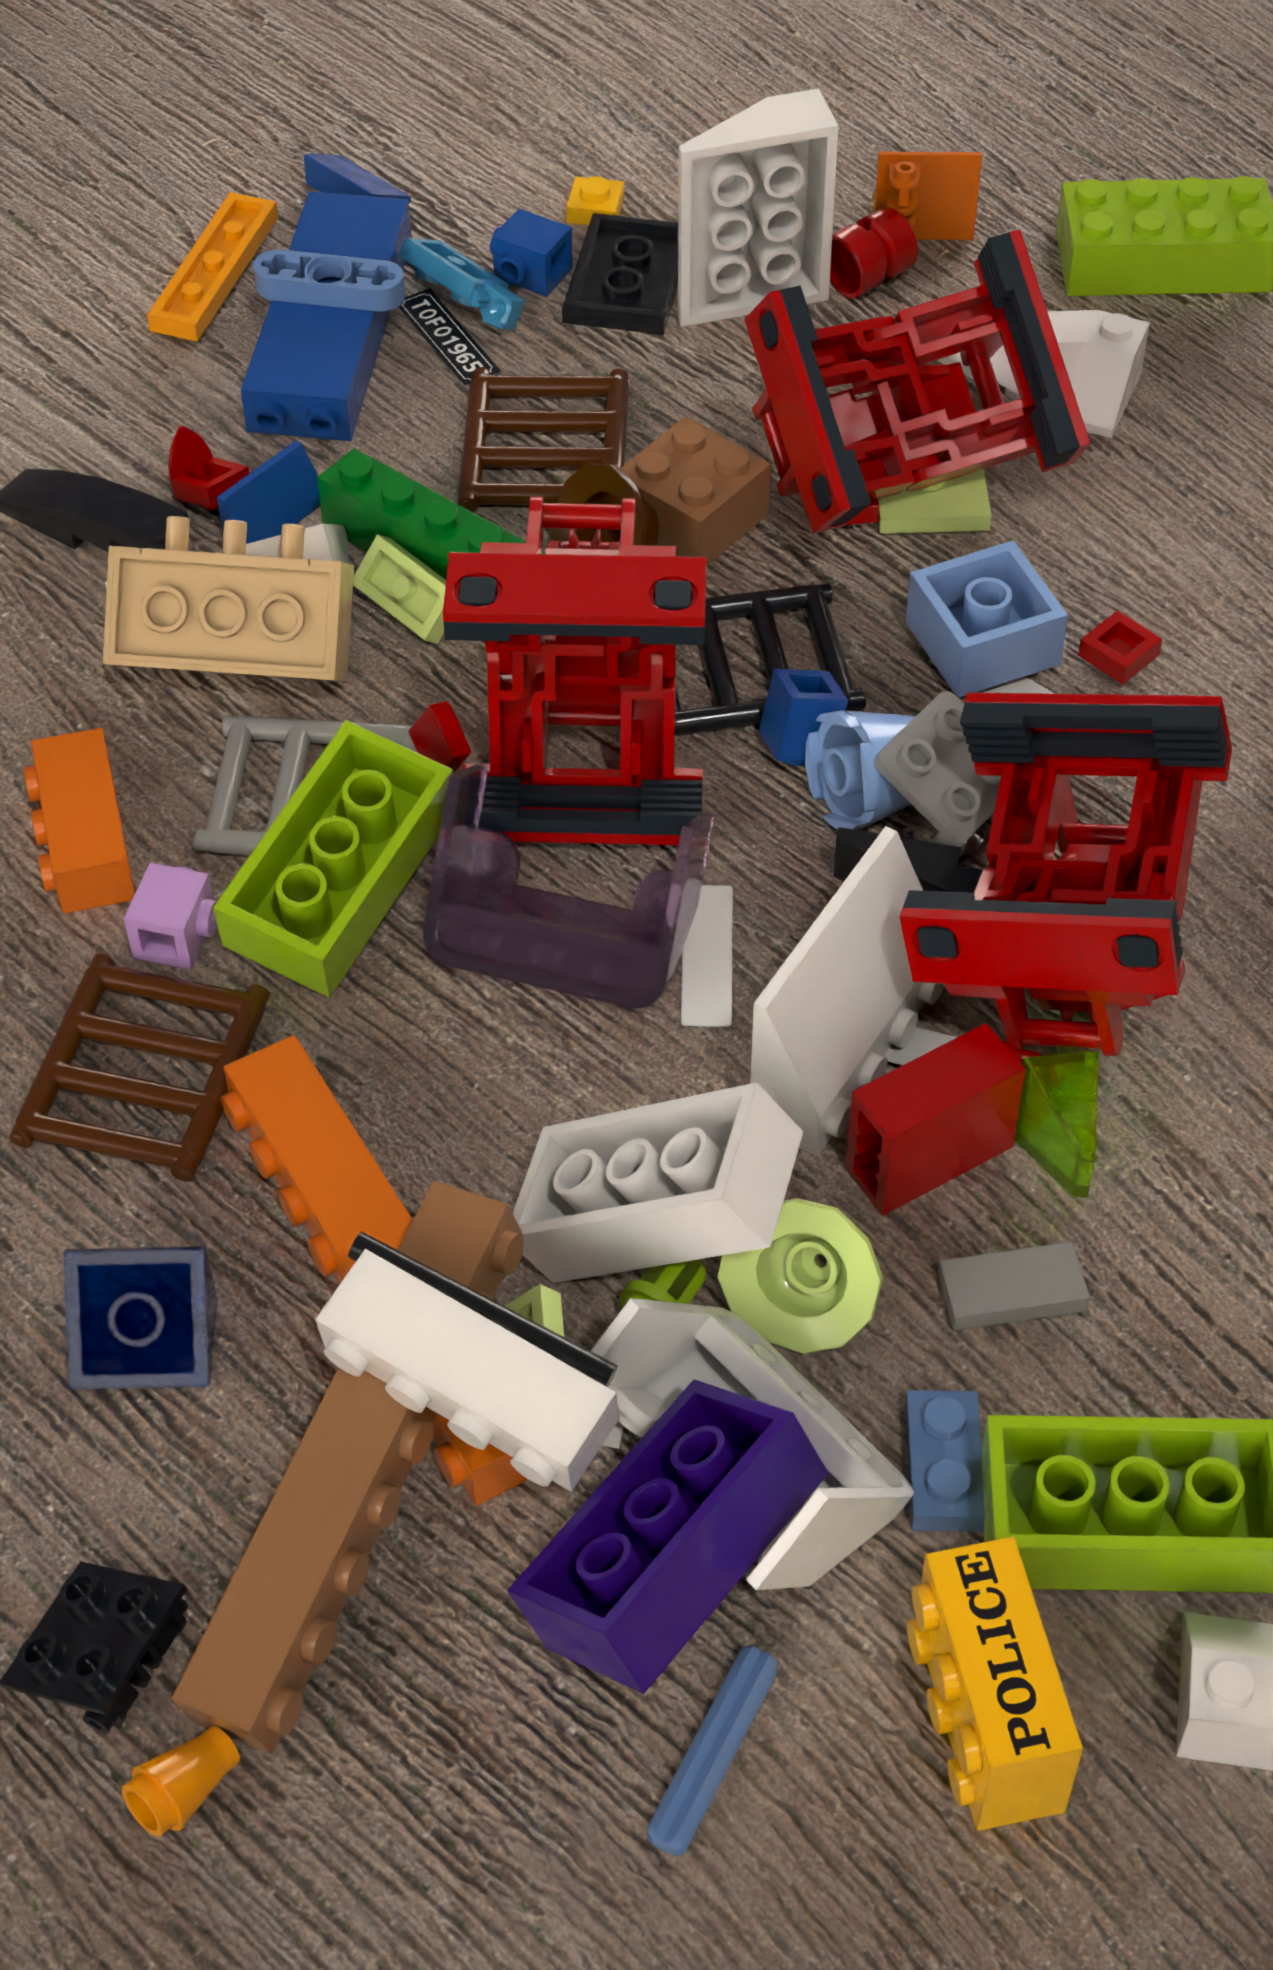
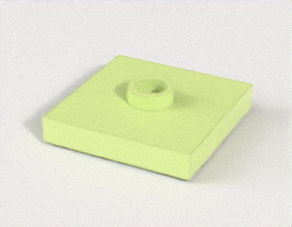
(944, 507)

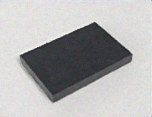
(624, 275)

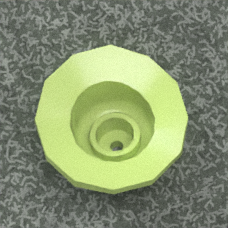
(795, 1295)

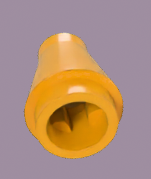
(177, 1782)

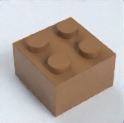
(701, 489)

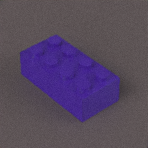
(669, 1534)

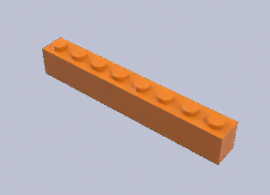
(336, 1193)

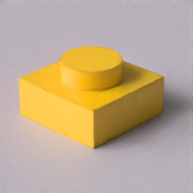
(593, 196)

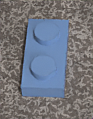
(944, 1460)

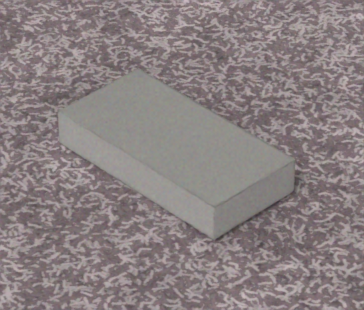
(1013, 1285)

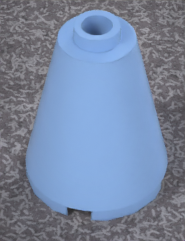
(843, 767)

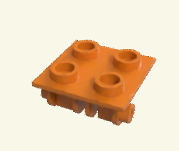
(931, 191)

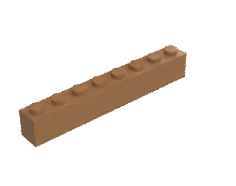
(332, 1506)

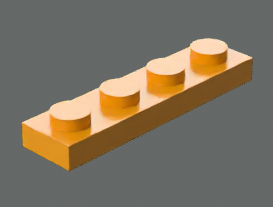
(212, 267)

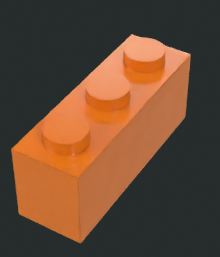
(78, 821)

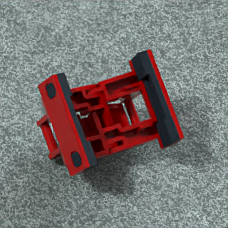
(918, 413)
(581, 644)
(1105, 913)

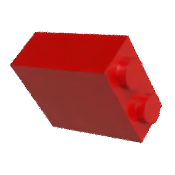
(934, 1118)

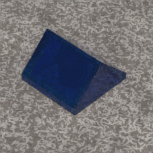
(139, 1317)

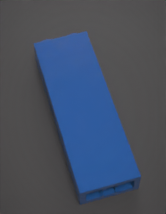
(319, 359)

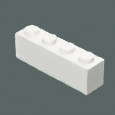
(467, 1371)

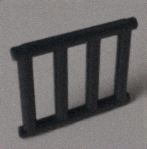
(760, 607)

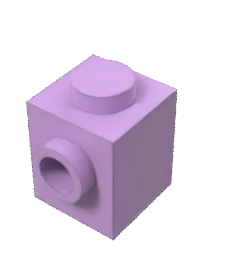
(170, 916)

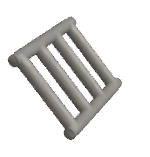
(297, 737)

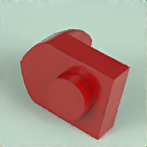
(196, 473)

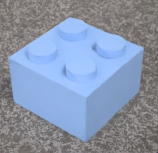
(986, 618)

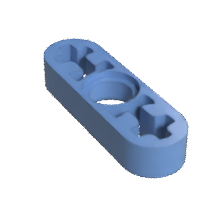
(363, 282)

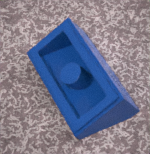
(342, 176)
(273, 494)

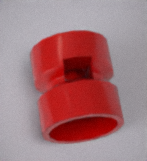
(870, 251)

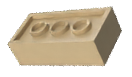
(228, 607)

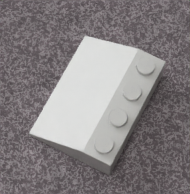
(757, 208)
(841, 998)

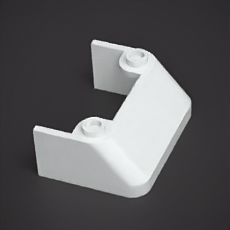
(672, 1343)

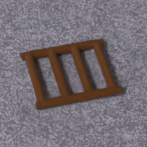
(482, 420)
(80, 1022)

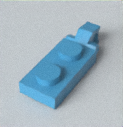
(467, 280)

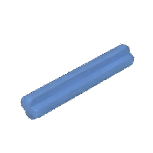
(712, 1751)

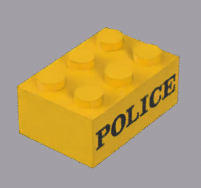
(994, 1685)

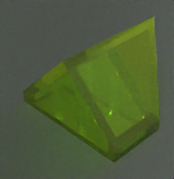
(1060, 1116)

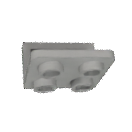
(937, 776)

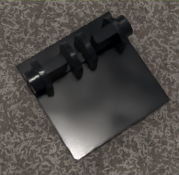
(97, 1639)

